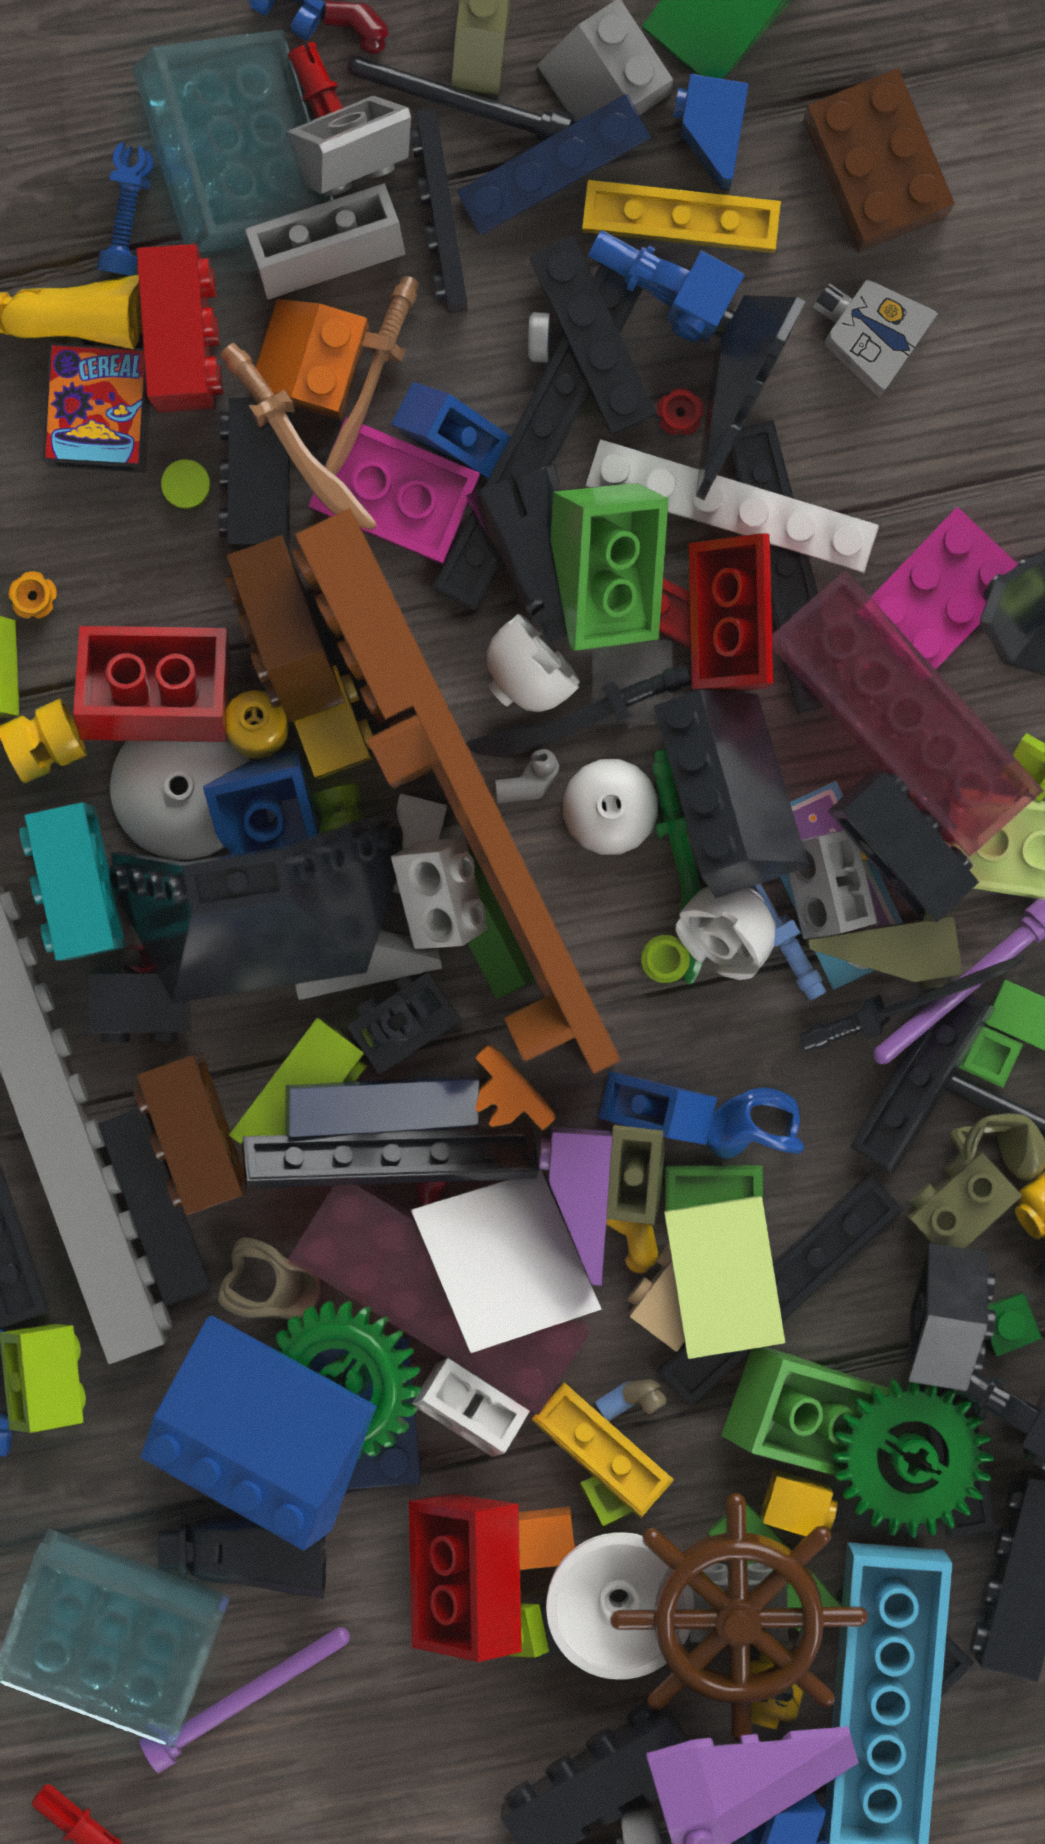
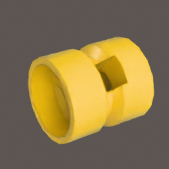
(42, 741)

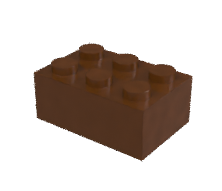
(878, 160)
(282, 630)
(191, 1134)

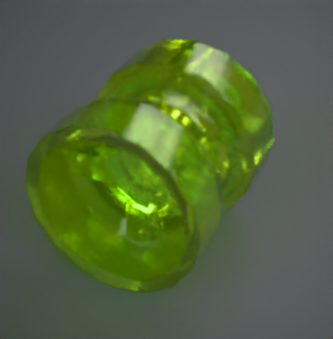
(332, 799)

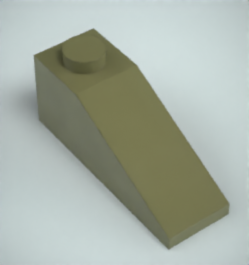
(905, 949)

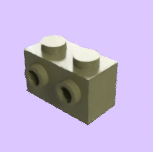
(962, 1202)

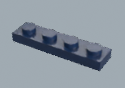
(554, 164)

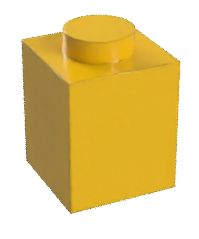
(797, 1504)

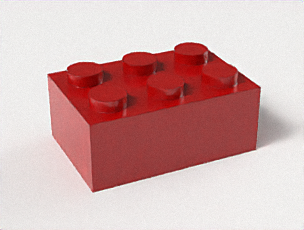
(179, 328)
(152, 683)
(465, 1576)

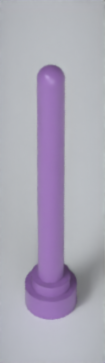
(1031, 930)
(163, 1756)

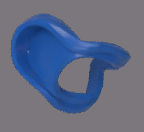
(734, 1129)

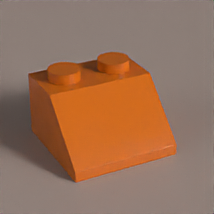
(312, 355)

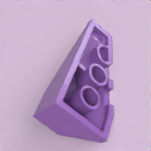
(731, 1789)

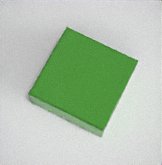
(992, 1057)

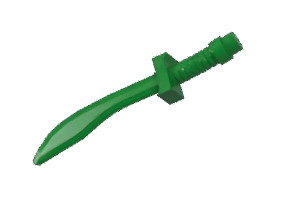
(676, 827)

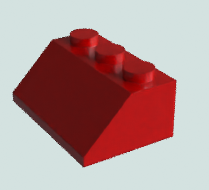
(731, 613)

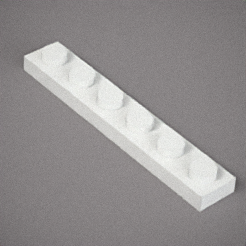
(740, 507)

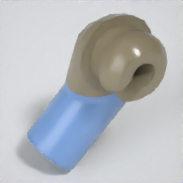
(630, 1393)

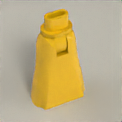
(95, 312)

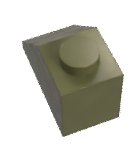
(480, 45)
(635, 1174)

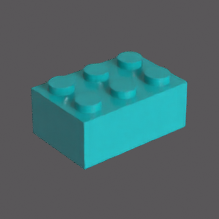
(72, 882)

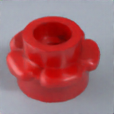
(682, 399)

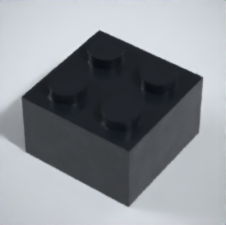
(950, 1317)

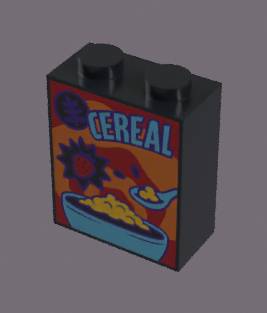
(96, 407)

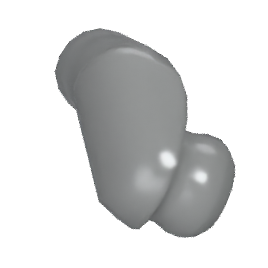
(533, 782)

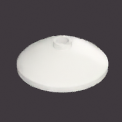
(150, 811)
(582, 1606)

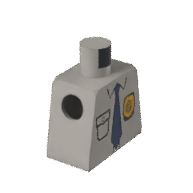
(873, 331)

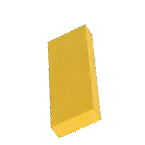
(602, 1450)

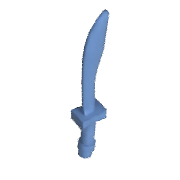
(785, 937)

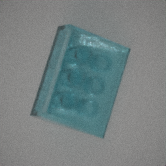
(222, 133)
(110, 1637)

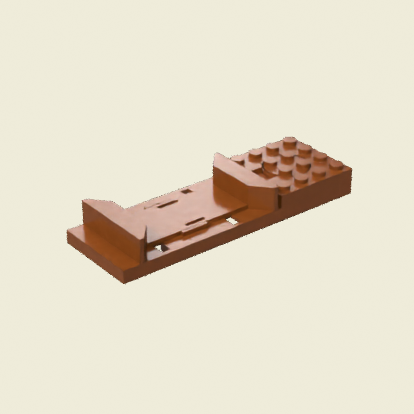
(427, 740)

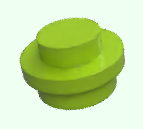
(665, 959)

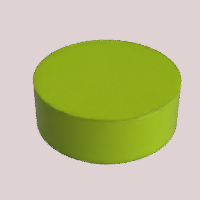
(186, 484)

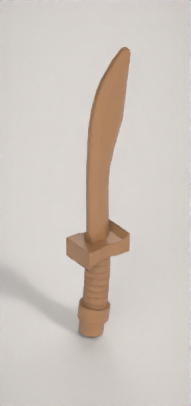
(383, 348)
(272, 410)

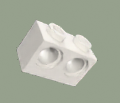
(439, 893)
(470, 1407)

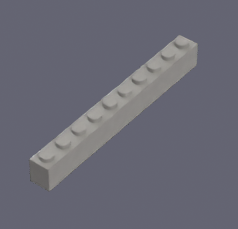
(69, 1157)

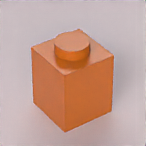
(545, 1537)

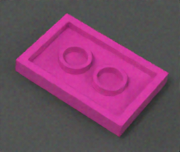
(406, 491)
(942, 585)

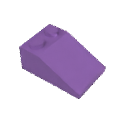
(580, 1181)

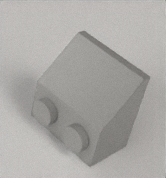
(604, 61)
(351, 144)

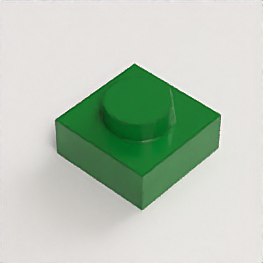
(1013, 1324)

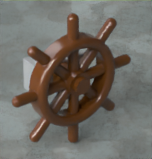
(739, 1609)

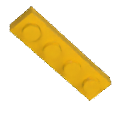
(681, 216)

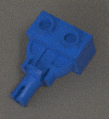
(695, 296)

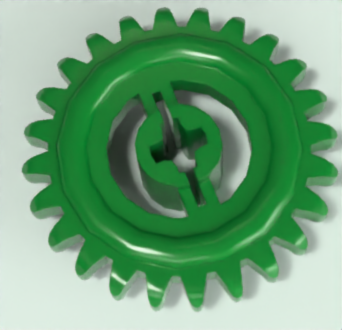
(372, 1358)
(953, 1479)

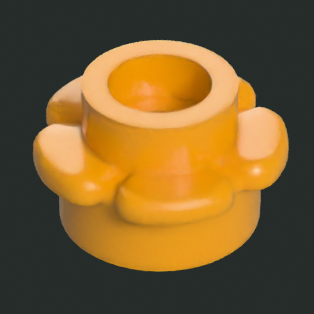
(23, 586)

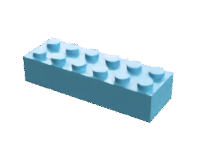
(889, 1694)

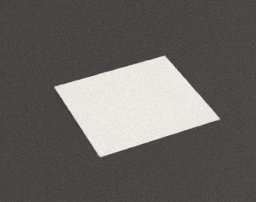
(505, 1261)

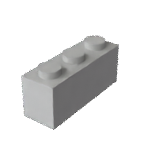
(326, 241)

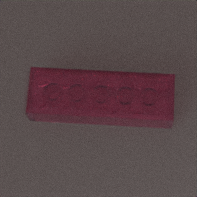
(904, 714)
(381, 1261)

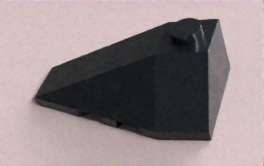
(742, 363)

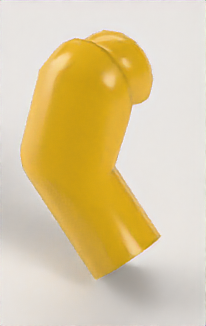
(641, 1244)

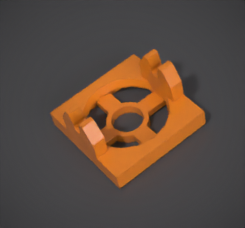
(509, 1092)

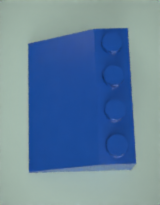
(259, 1434)

